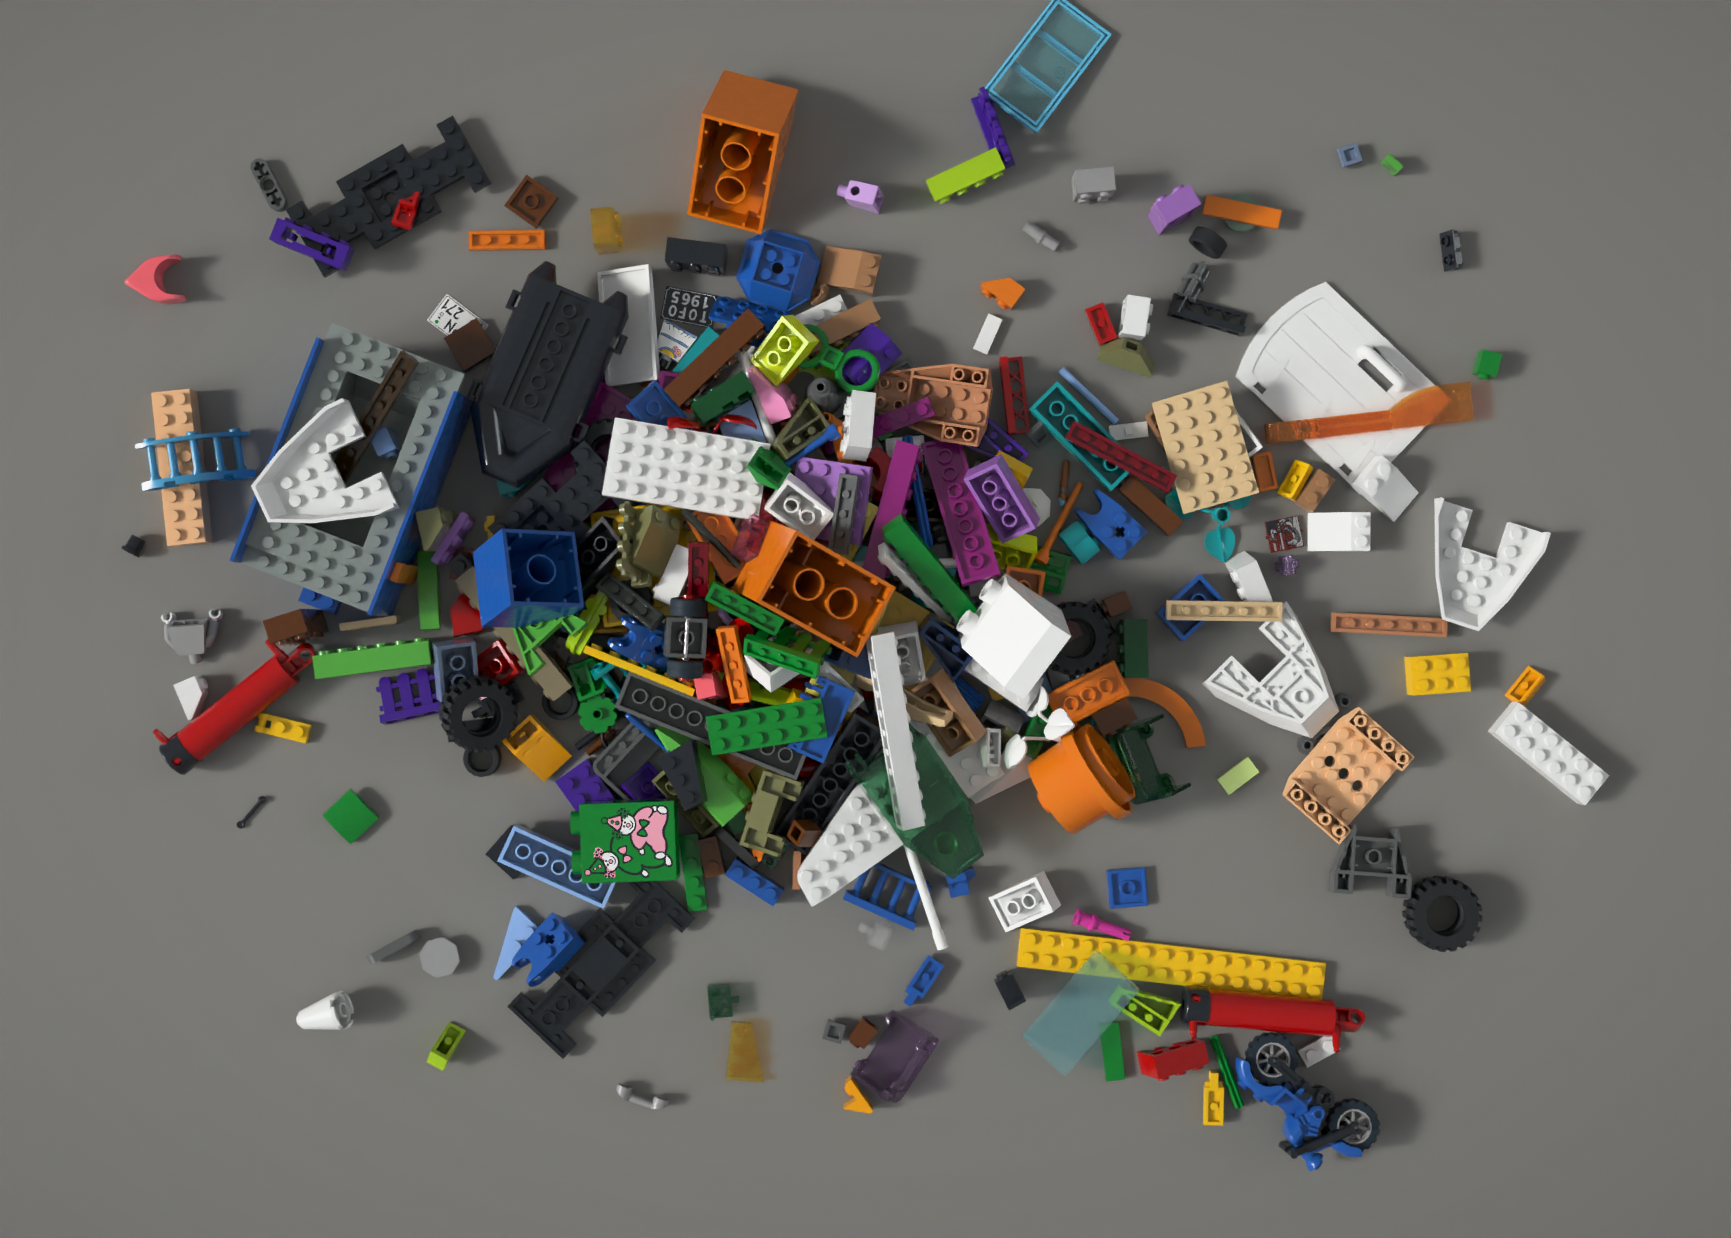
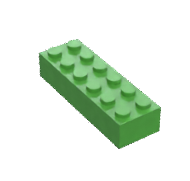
(370, 659)

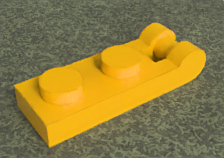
(283, 727)

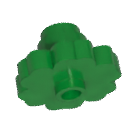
(606, 708)

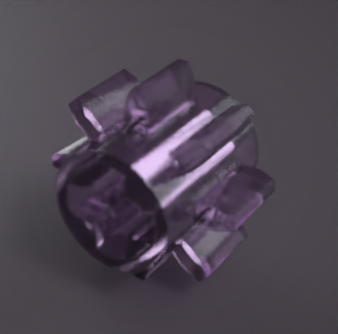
(1287, 565)

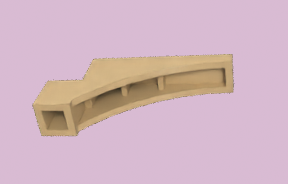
(916, 707)

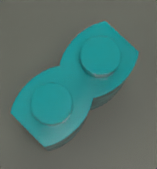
(1079, 542)

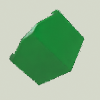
(768, 468)
(583, 681)

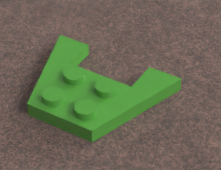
(533, 635)

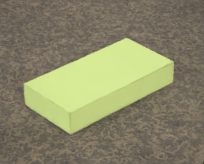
(1237, 775)

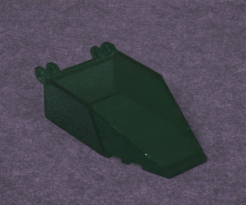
(949, 831)

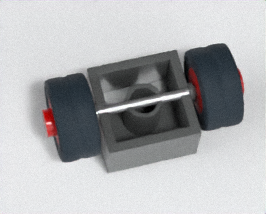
(685, 637)

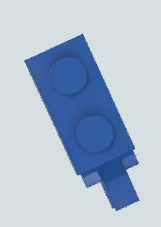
(922, 980)

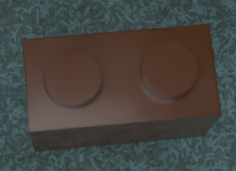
(1114, 717)
(711, 856)

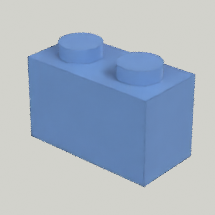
(387, 444)

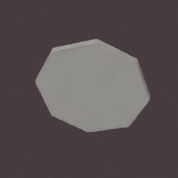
(439, 957)

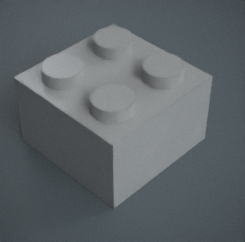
(1093, 185)

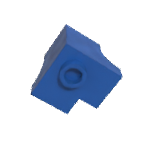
(959, 885)

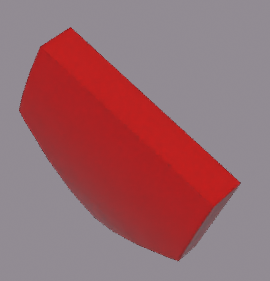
(465, 618)

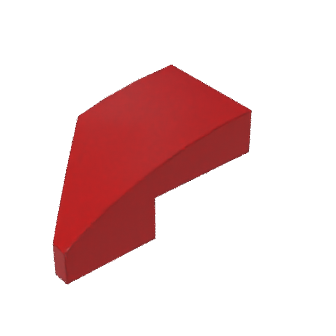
(406, 212)

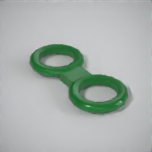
(836, 360)

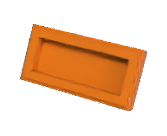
(1264, 471)

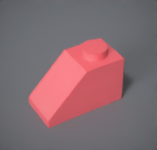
(709, 687)

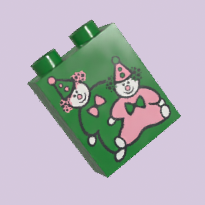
(627, 840)

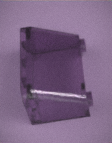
(895, 1058)

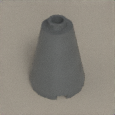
(825, 394)

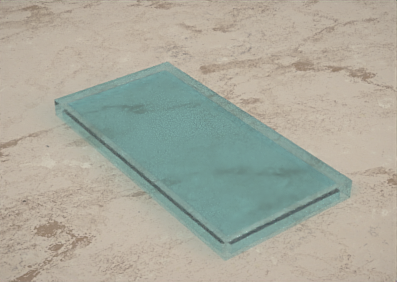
(1081, 1013)

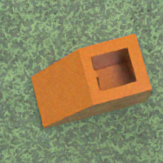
(1004, 290)

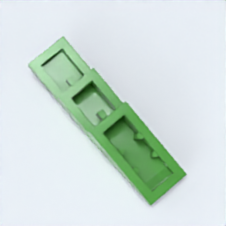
(428, 592)

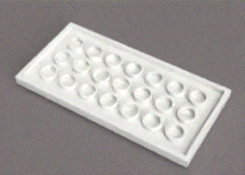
(682, 469)

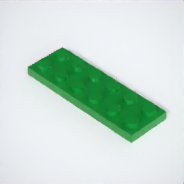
(767, 726)

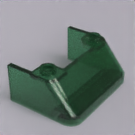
(1137, 759)

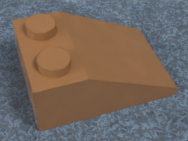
(849, 270)

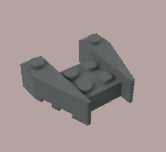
(1371, 858)

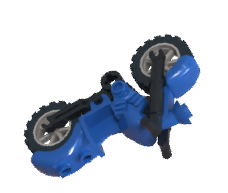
(1303, 1104)

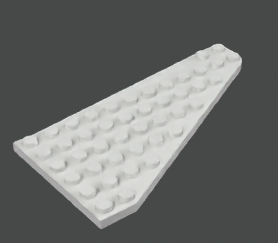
(861, 838)

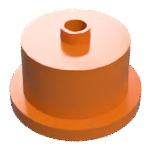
(1081, 780)

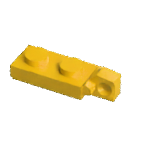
(1213, 1100)

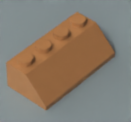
(964, 727)

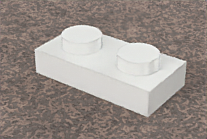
(1316, 1050)

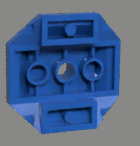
(781, 290)

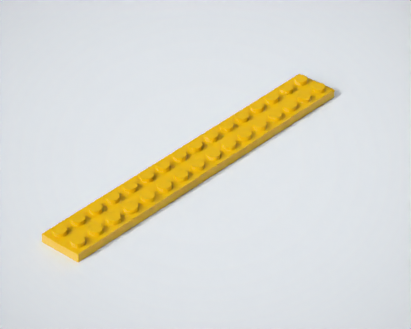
(1173, 963)

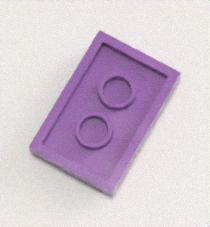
(453, 539)

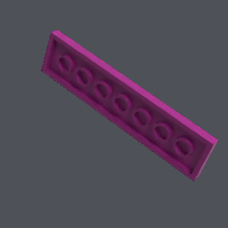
(960, 512)

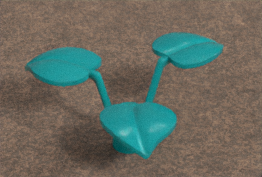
(1219, 542)

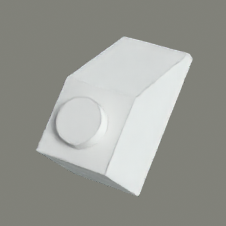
(192, 695)

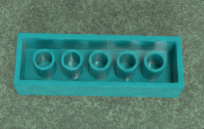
(1057, 412)

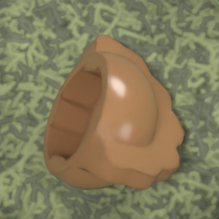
(819, 294)

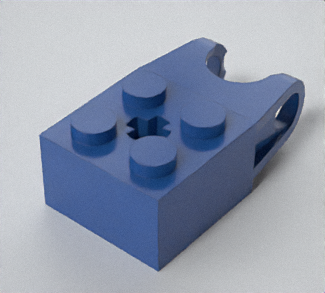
(1105, 522)
(641, 643)
(548, 949)

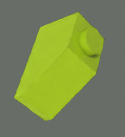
(445, 1046)

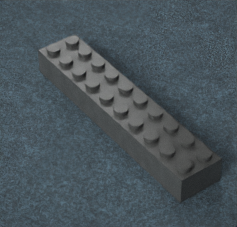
(688, 717)

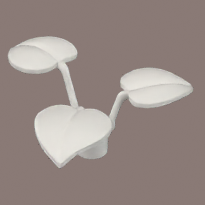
(1058, 725)

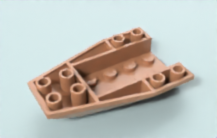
(957, 393)

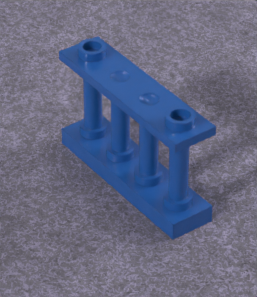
(888, 912)

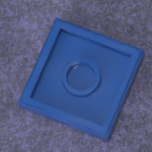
(1127, 887)

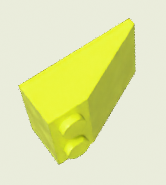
(784, 349)

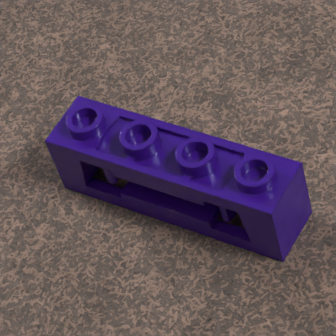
(283, 231)

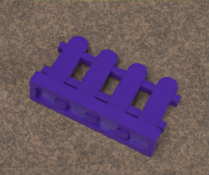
(991, 126)
(408, 701)

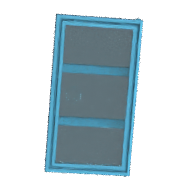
(1046, 64)

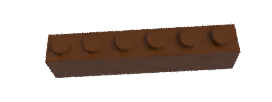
(715, 358)

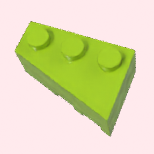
(1152, 1010)

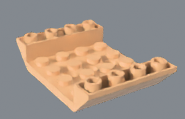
(1367, 755)

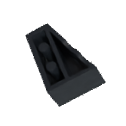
(685, 774)

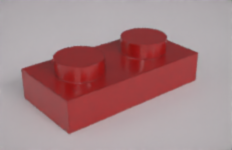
(1101, 323)

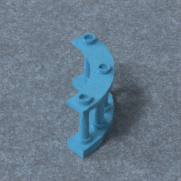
(198, 475)

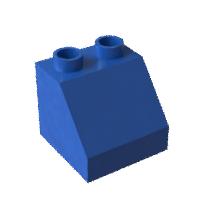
(527, 577)

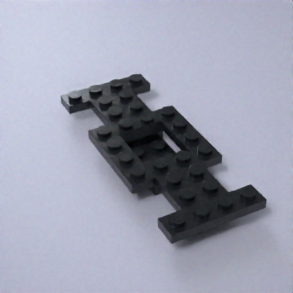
(606, 964)

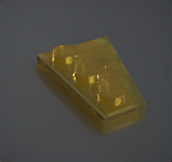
(742, 1054)

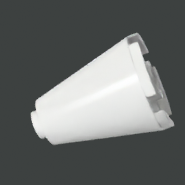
(328, 1013)

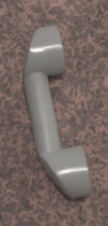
(625, 1092)

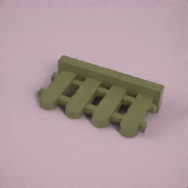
(638, 577)

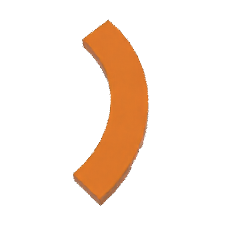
(1173, 704)

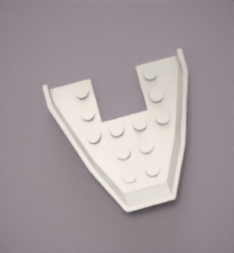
(305, 483)
(1473, 583)
(1292, 693)

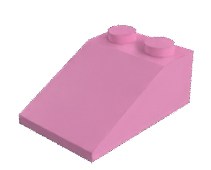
(776, 401)

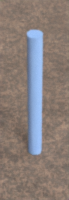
(1089, 396)

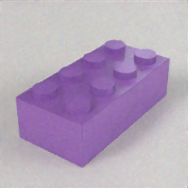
(1001, 498)

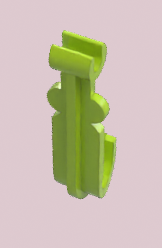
(591, 616)

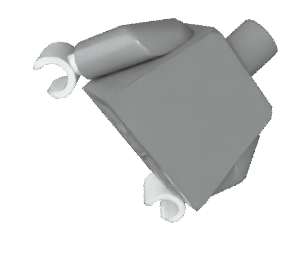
(191, 635)

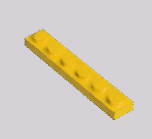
(632, 666)

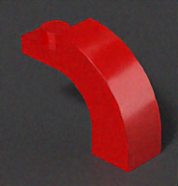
(880, 462)

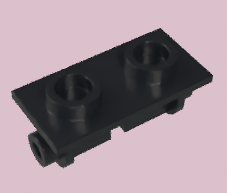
(1449, 243)

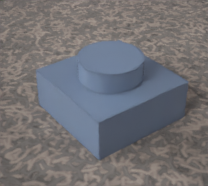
(1349, 155)

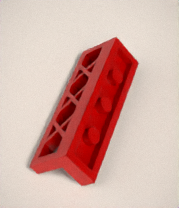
(1007, 395)

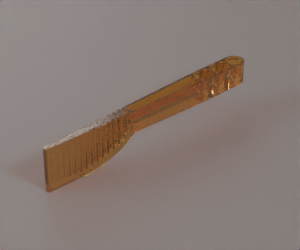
(1424, 407)

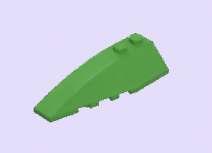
(723, 787)

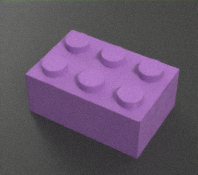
(1173, 209)

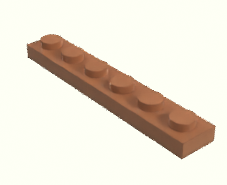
(1388, 625)

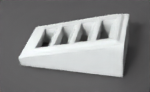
(994, 737)

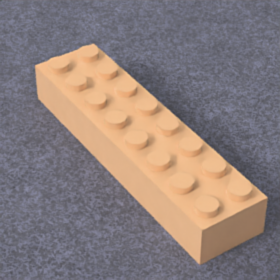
(187, 505)

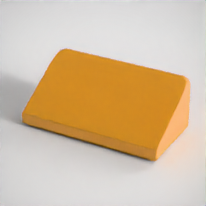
(1526, 686)

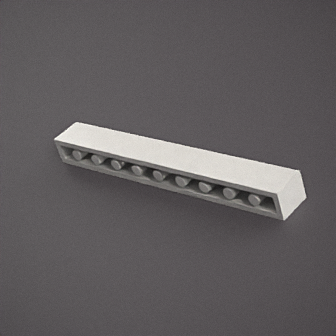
(895, 730)

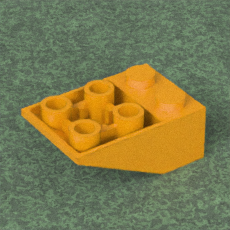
(537, 747)

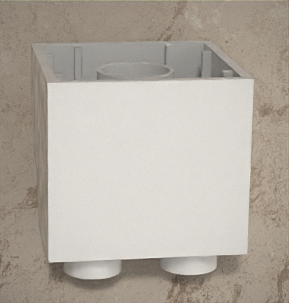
(1013, 634)

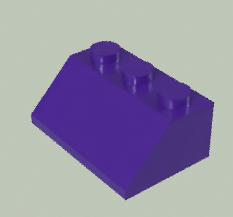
(859, 370)

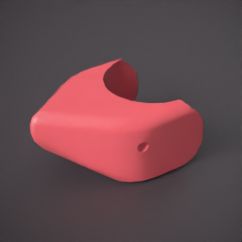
(149, 277)

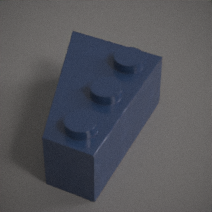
(945, 645)

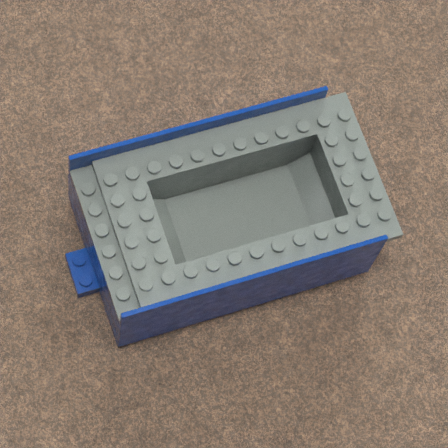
(356, 556)

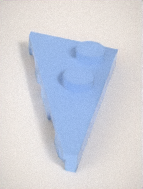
(518, 931)

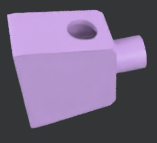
(862, 195)

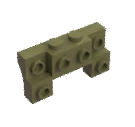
(765, 810)

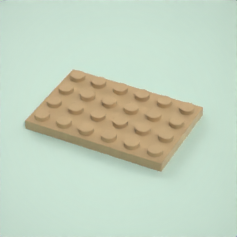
(1205, 447)

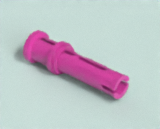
(1092, 922)

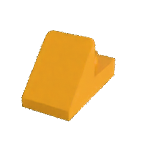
(859, 1101)

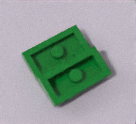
(1055, 570)
(350, 816)

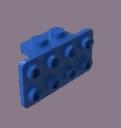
(728, 310)

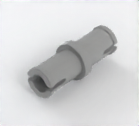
(1040, 236)

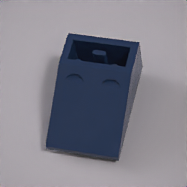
(849, 662)

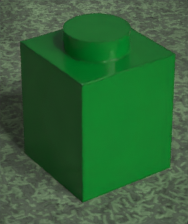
(1487, 364)

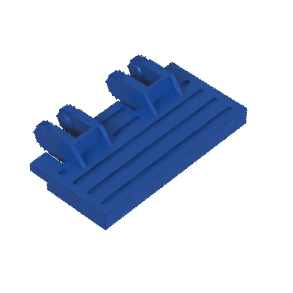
(836, 702)

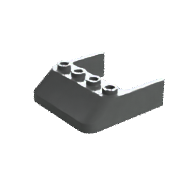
(625, 756)

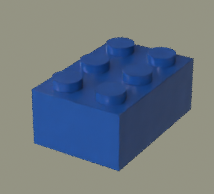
(1197, 590)

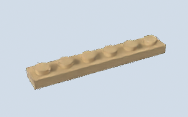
(1223, 610)

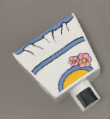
(673, 343)

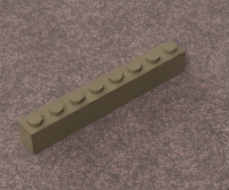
(551, 676)

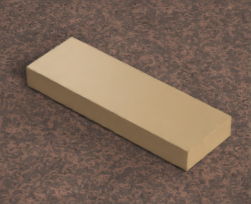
(370, 623)

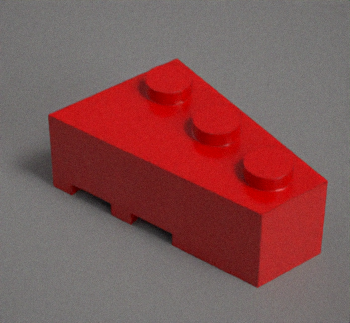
(1173, 1059)

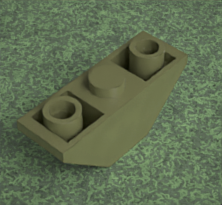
(1127, 355)

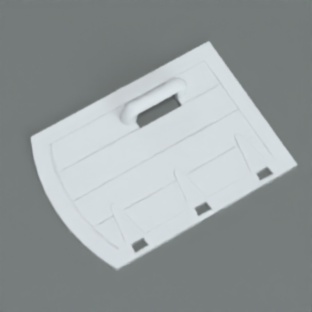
(1311, 371)

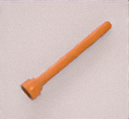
(1043, 554)

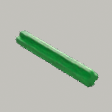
(1226, 1071)

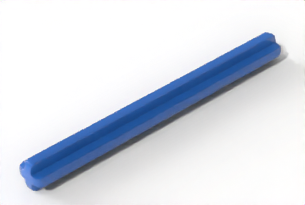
(920, 505)

